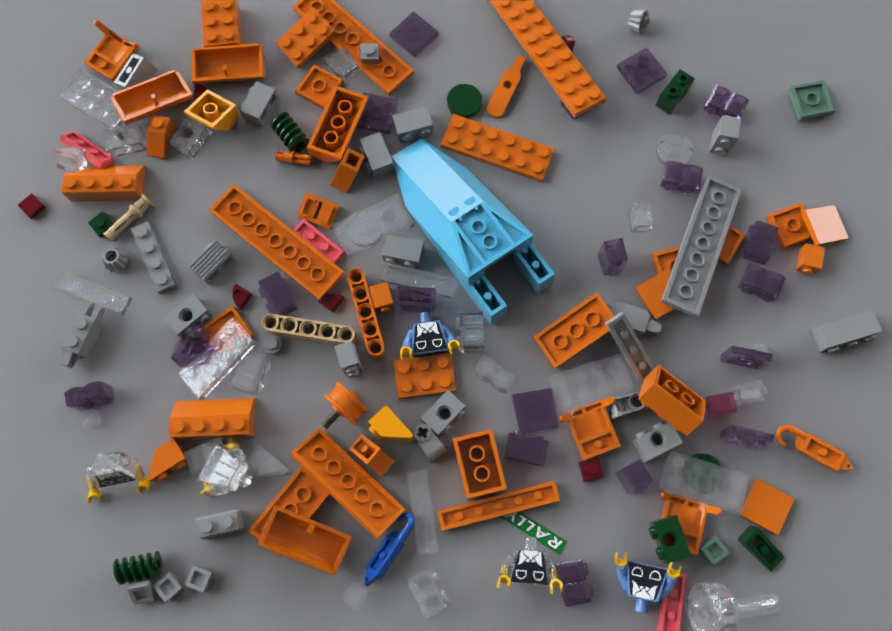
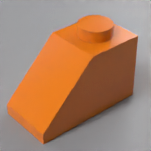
(159, 135)
(371, 455)

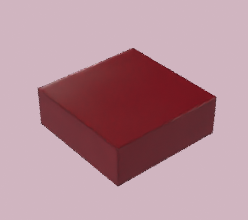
(31, 206)

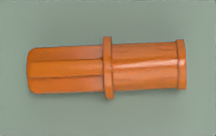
(293, 157)

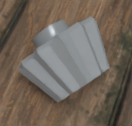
(639, 20)
(115, 259)

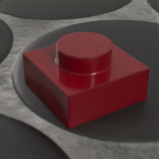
(590, 469)

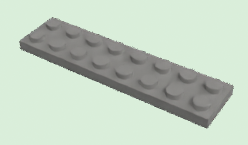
(701, 246)

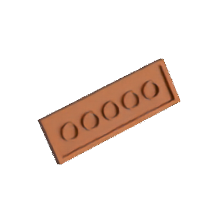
(497, 148)
(348, 483)

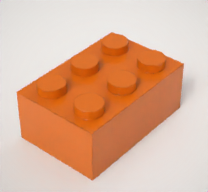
(221, 23)
(672, 400)
(479, 464)

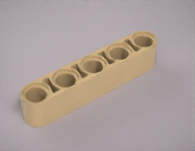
(301, 325)

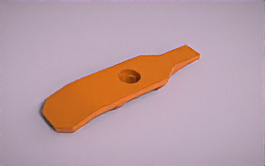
(502, 95)

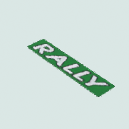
(534, 529)

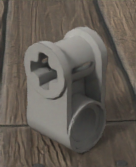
(624, 407)
(431, 445)

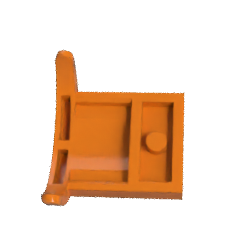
(110, 53)
(592, 428)
(691, 518)

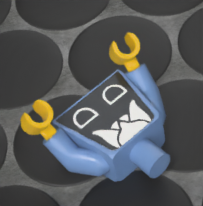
(428, 339)
(645, 581)

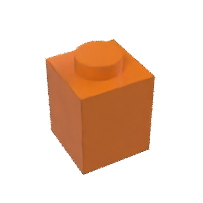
(810, 259)
(381, 298)

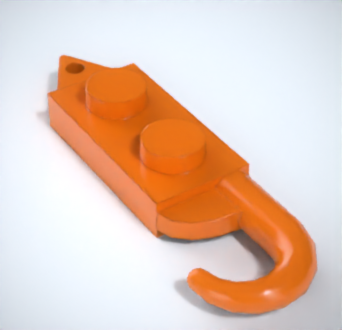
(815, 449)

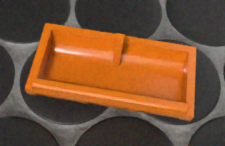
(228, 63)
(151, 97)
(304, 540)

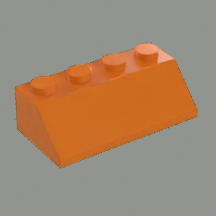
(336, 125)
(105, 183)
(212, 419)

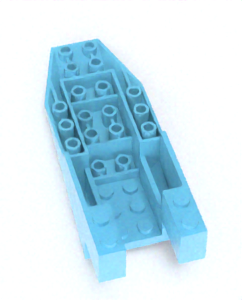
(466, 224)

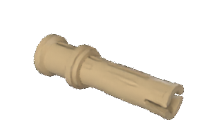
(134, 208)

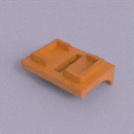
(326, 214)

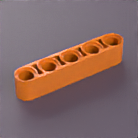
(366, 305)

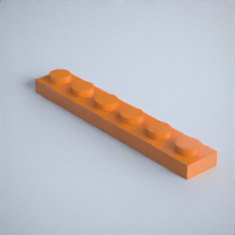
(498, 505)

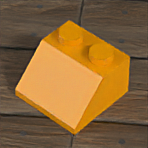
(213, 111)
(389, 427)

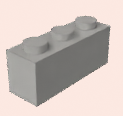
(847, 331)

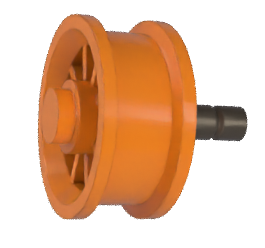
(344, 404)

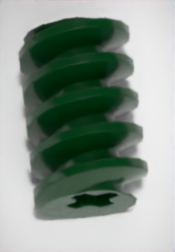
(289, 132)
(138, 569)

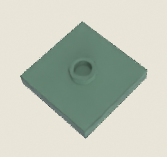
(811, 100)

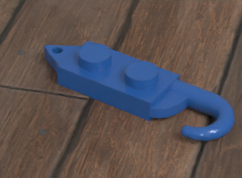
(388, 551)

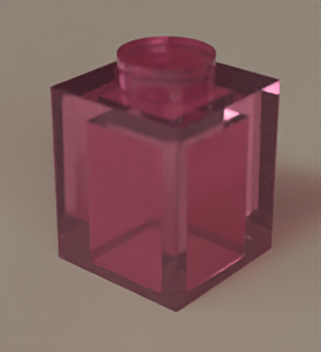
(720, 405)

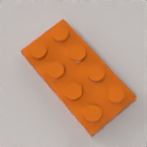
(575, 330)
(300, 495)

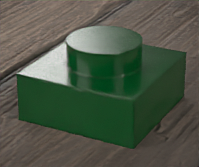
(100, 224)

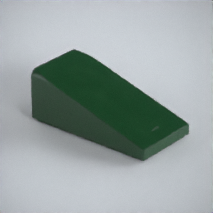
(761, 547)

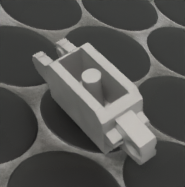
(637, 318)
(82, 335)

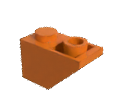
(347, 170)
(167, 459)

